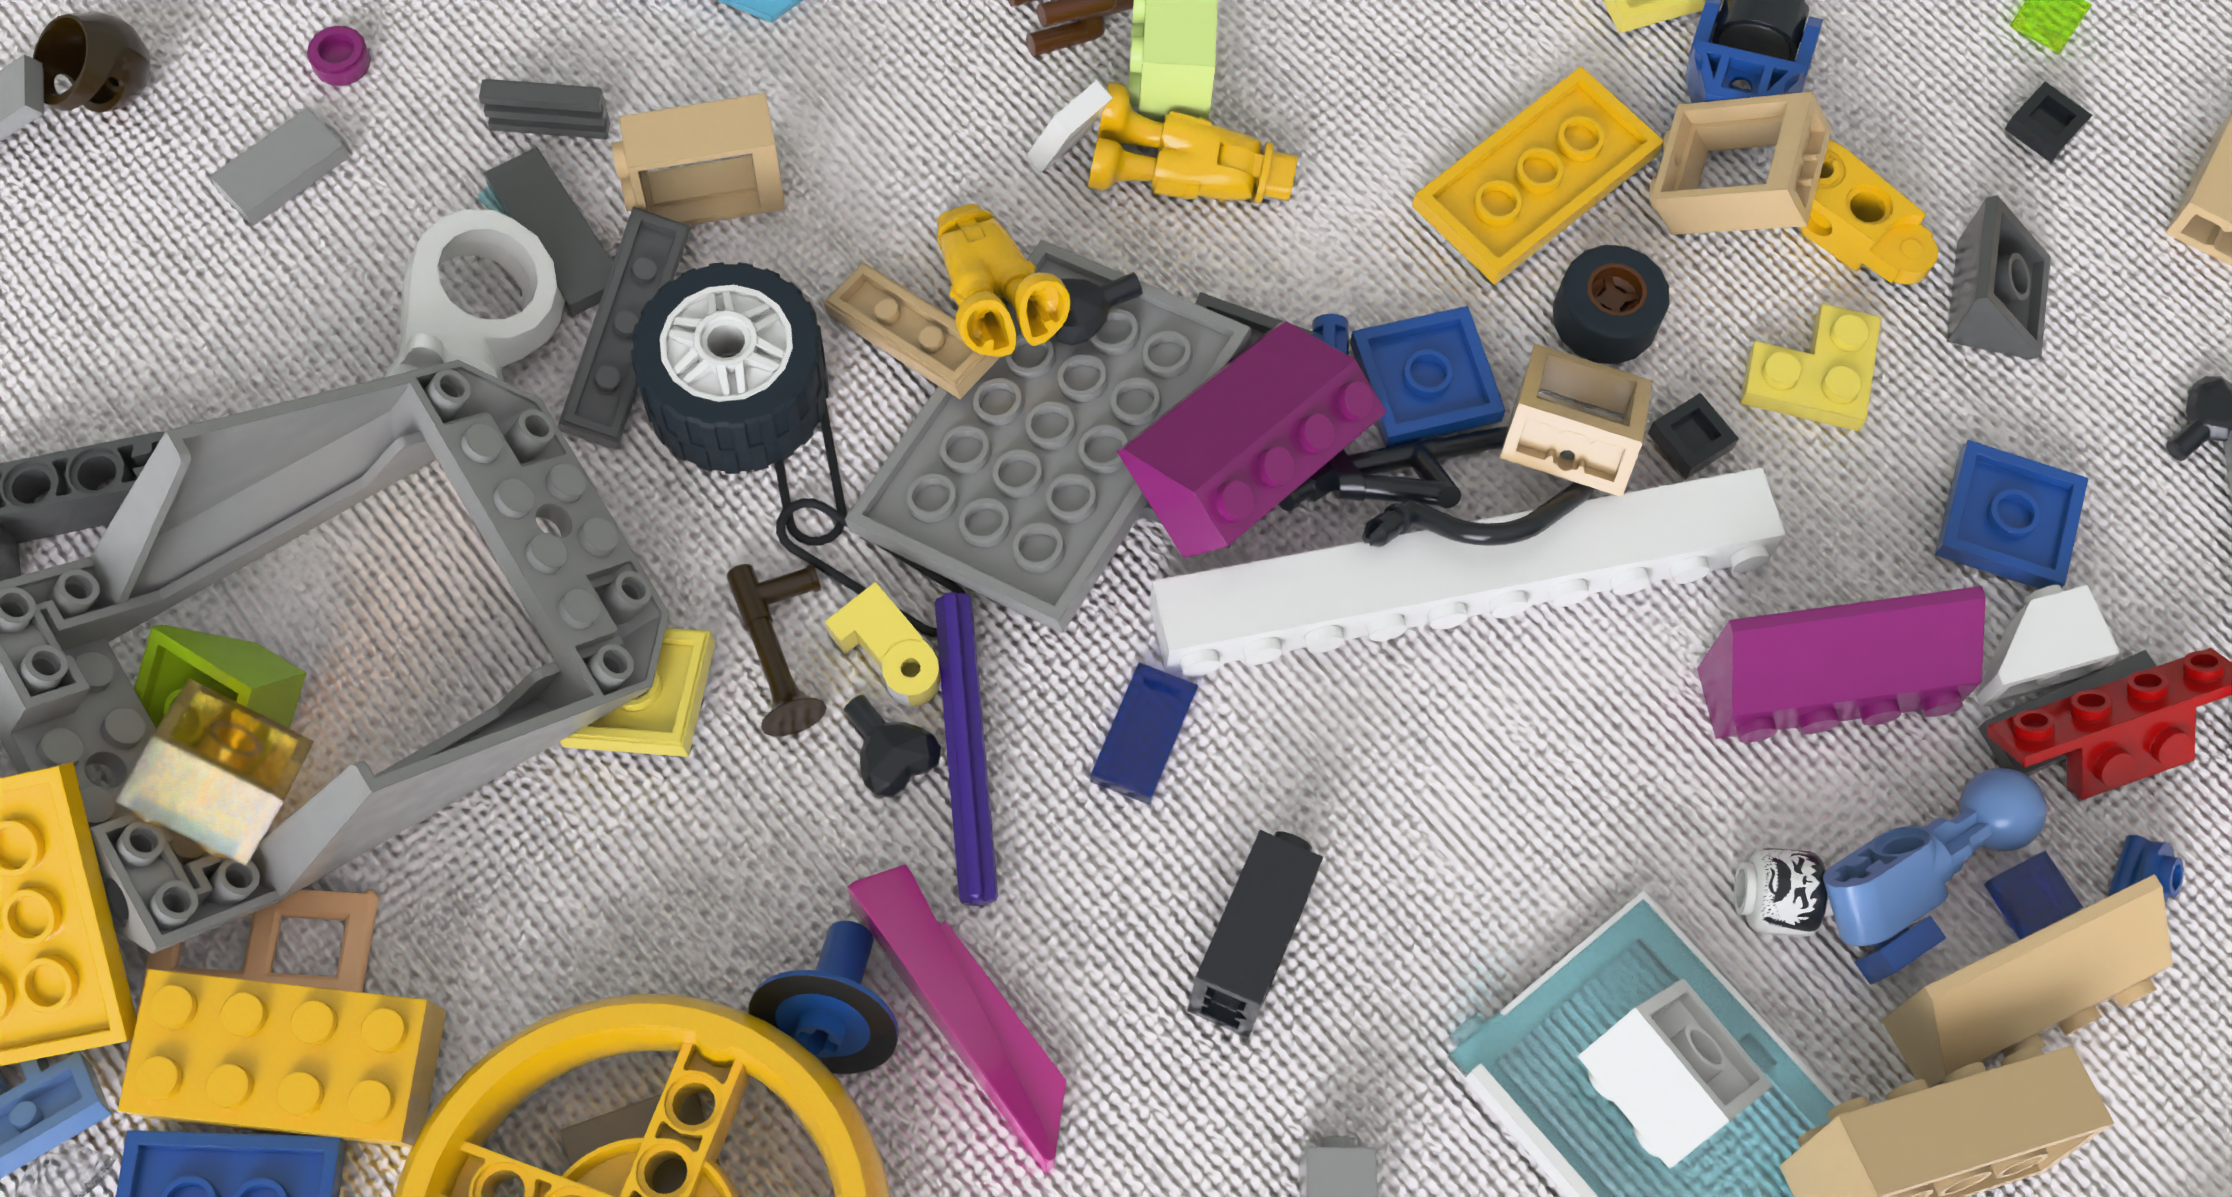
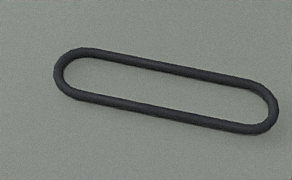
(836, 484)
(840, 577)

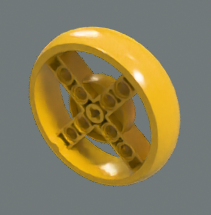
(716, 1056)

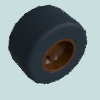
(1610, 304)

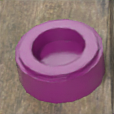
(339, 55)

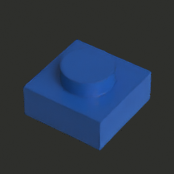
(1900, 950)

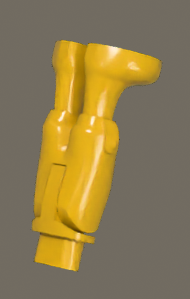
(989, 264)

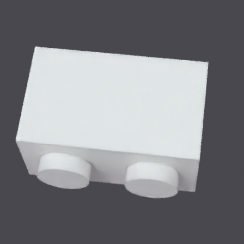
(1674, 1072)

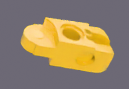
(1891, 230)

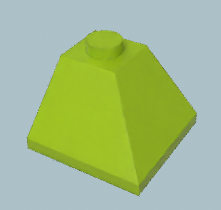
(224, 664)

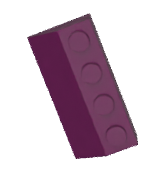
(1249, 437)
(1845, 664)

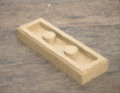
(907, 329)

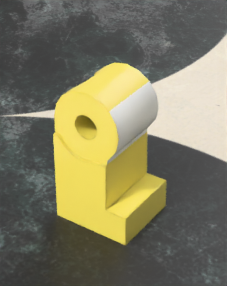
(891, 642)

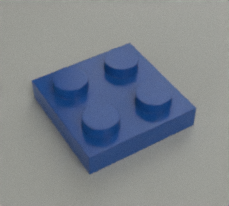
(1428, 376)
(2011, 516)

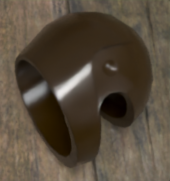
(98, 57)

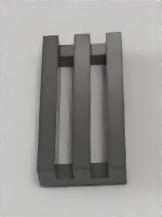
(545, 108)

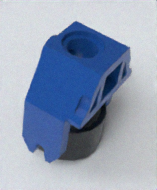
(1752, 44)

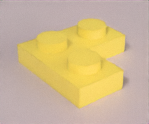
(1821, 385)

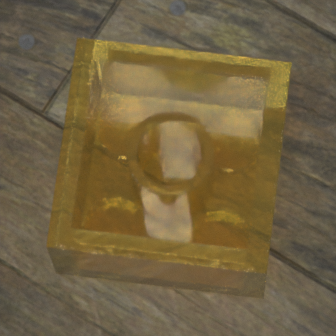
(215, 772)

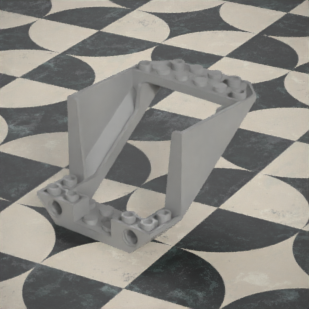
(242, 489)

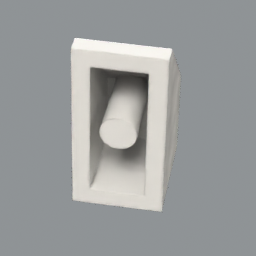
(2048, 645)

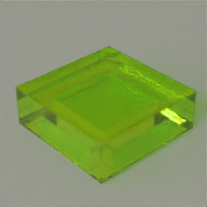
(2050, 21)

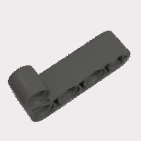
(72, 495)

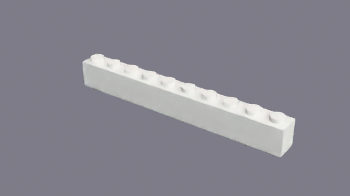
(1426, 579)

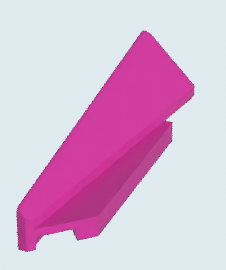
(965, 1008)

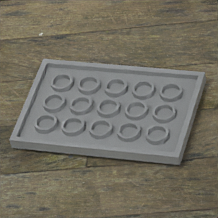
(1023, 472)

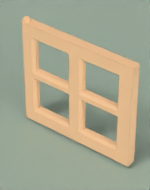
(354, 908)

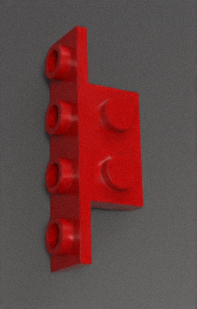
(2120, 727)

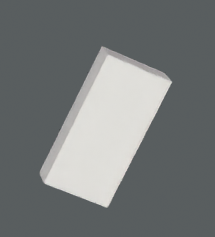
(1069, 126)

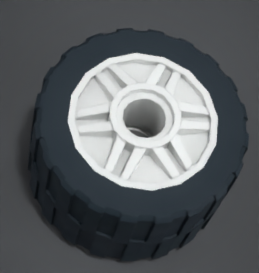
(731, 367)

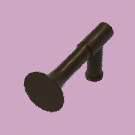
(790, 708)

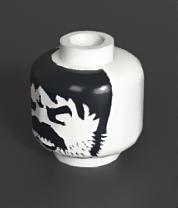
(1782, 892)

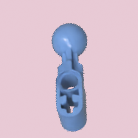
(1907, 868)

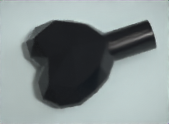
(1092, 304)
(2208, 416)
(891, 749)

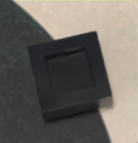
(2048, 122)
(1693, 435)

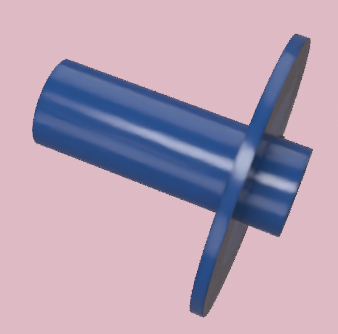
(829, 1007)

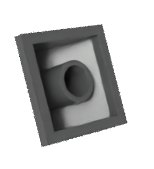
(1999, 285)

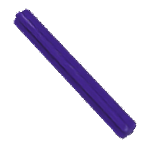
(966, 750)

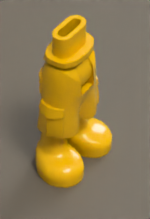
(1191, 157)

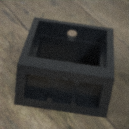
(1254, 931)

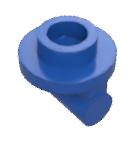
(2144, 858)

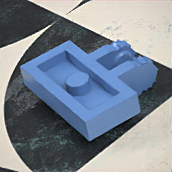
(47, 1108)

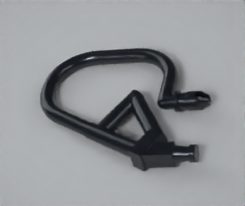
(1353, 479)

